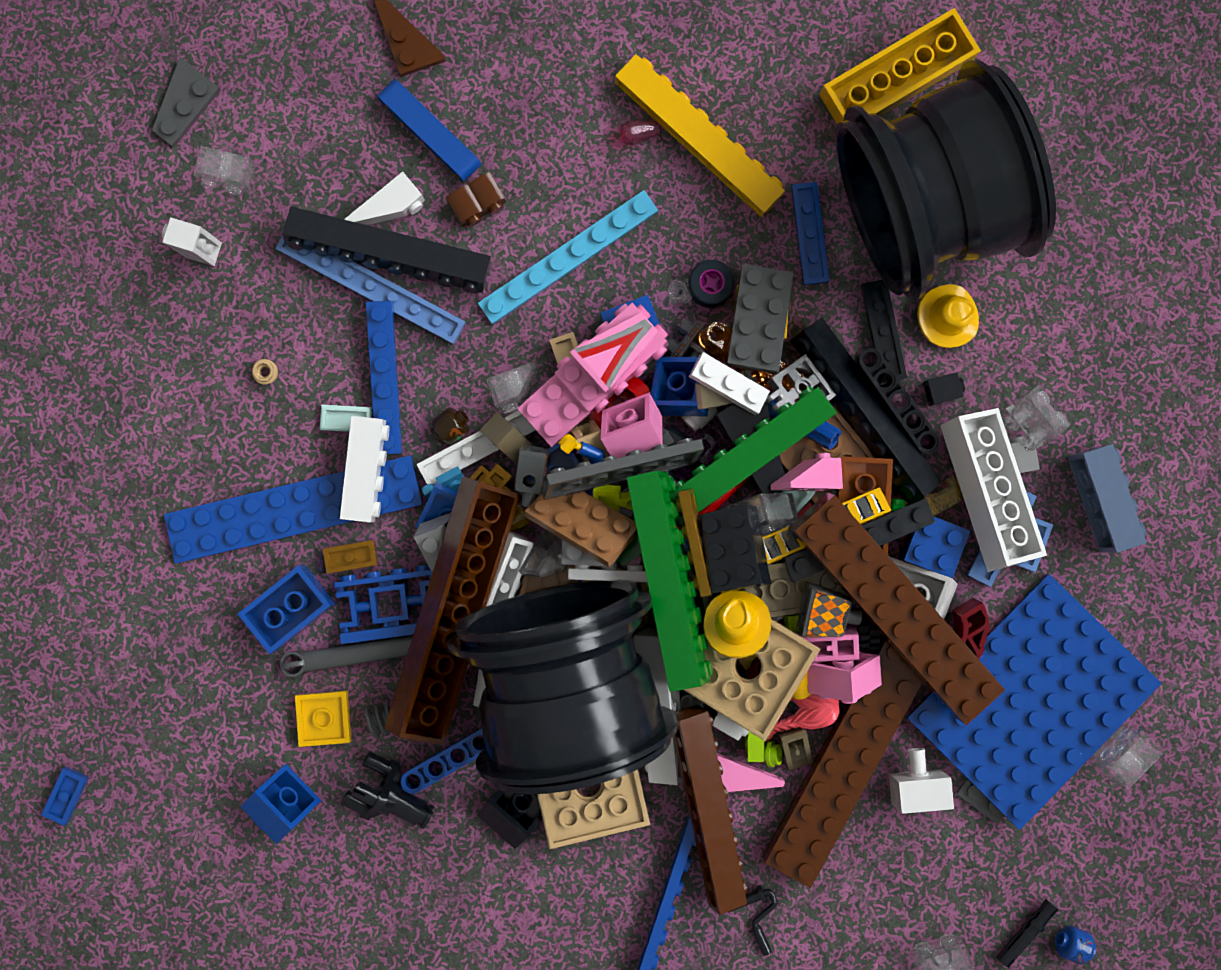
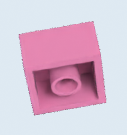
(631, 426)
(845, 678)

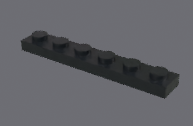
(882, 530)

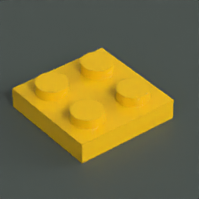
(323, 718)

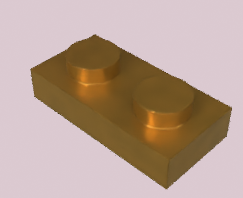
(350, 556)

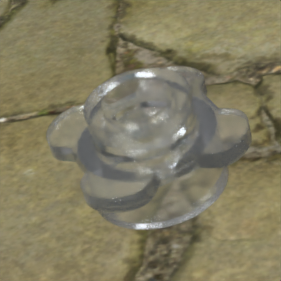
(673, 291)

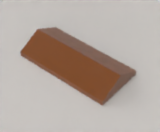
(864, 475)

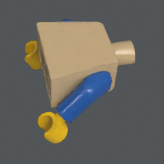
(587, 441)

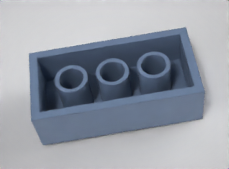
(1107, 499)

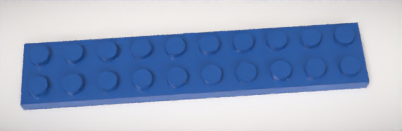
(280, 512)

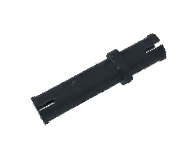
(1031, 928)

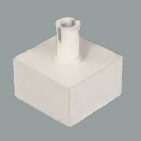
(920, 788)

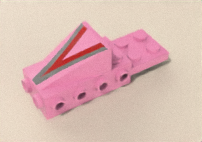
(595, 373)

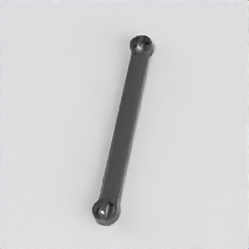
(347, 655)

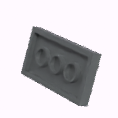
(760, 319)

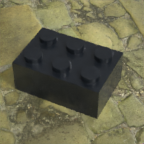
(734, 549)

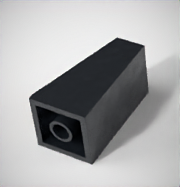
(736, 422)

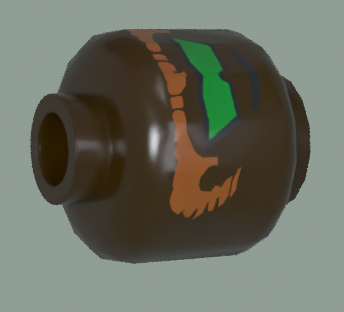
(450, 426)

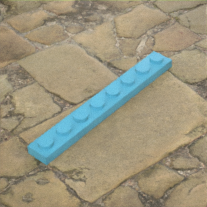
(568, 257)

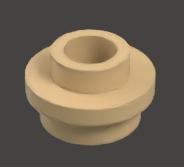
(257, 368)

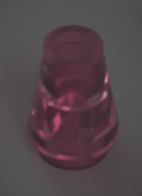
(638, 130)

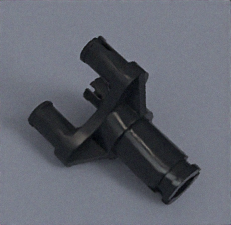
(388, 796)

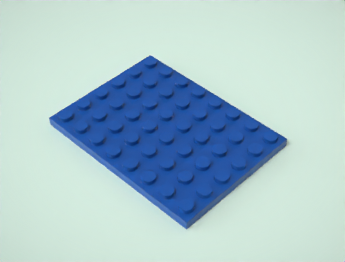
(1061, 702)

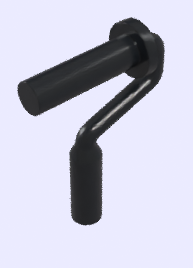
(758, 932)

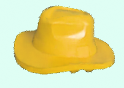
(948, 316)
(737, 624)

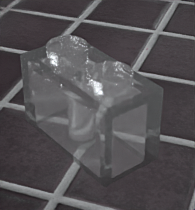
(224, 170)

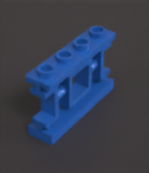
(392, 624)

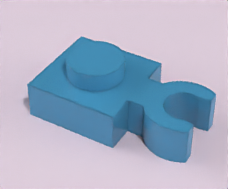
(449, 479)

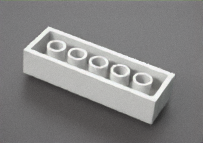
(993, 489)

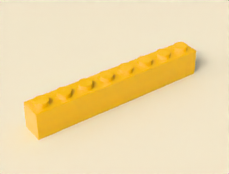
(699, 135)

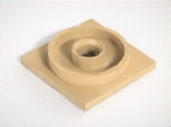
(762, 700)
(578, 818)

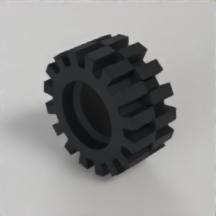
(868, 636)

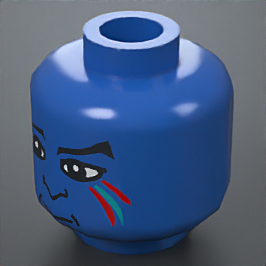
(1075, 945)

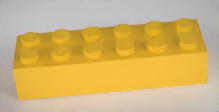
(903, 68)

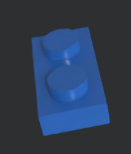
(65, 796)

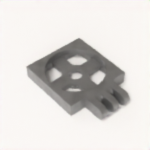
(782, 396)

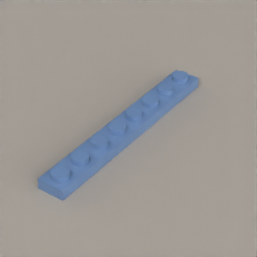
(380, 289)

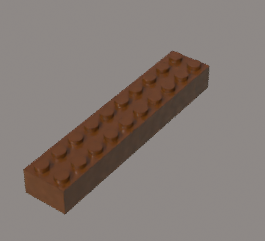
(456, 588)
(896, 608)
(841, 771)

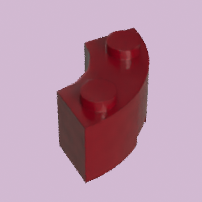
(972, 625)

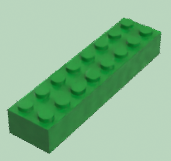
(669, 580)

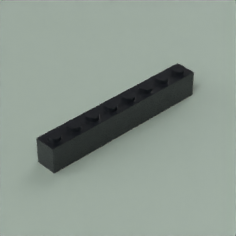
(386, 250)
(867, 411)

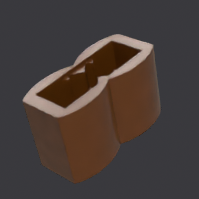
(476, 200)

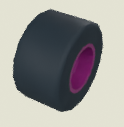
(712, 275)

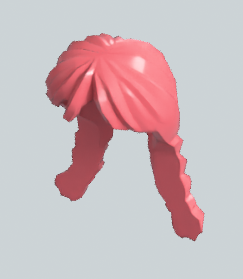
(812, 714)

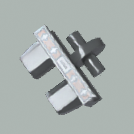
(689, 345)

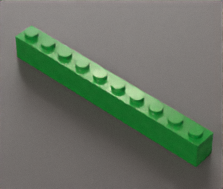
(749, 454)

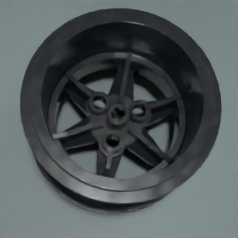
(947, 178)
(564, 687)

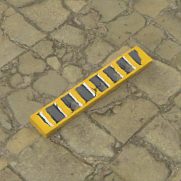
(863, 508)

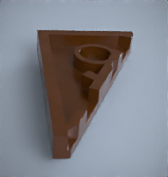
(408, 45)

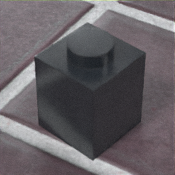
(944, 389)

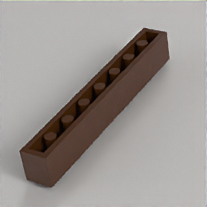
(709, 810)

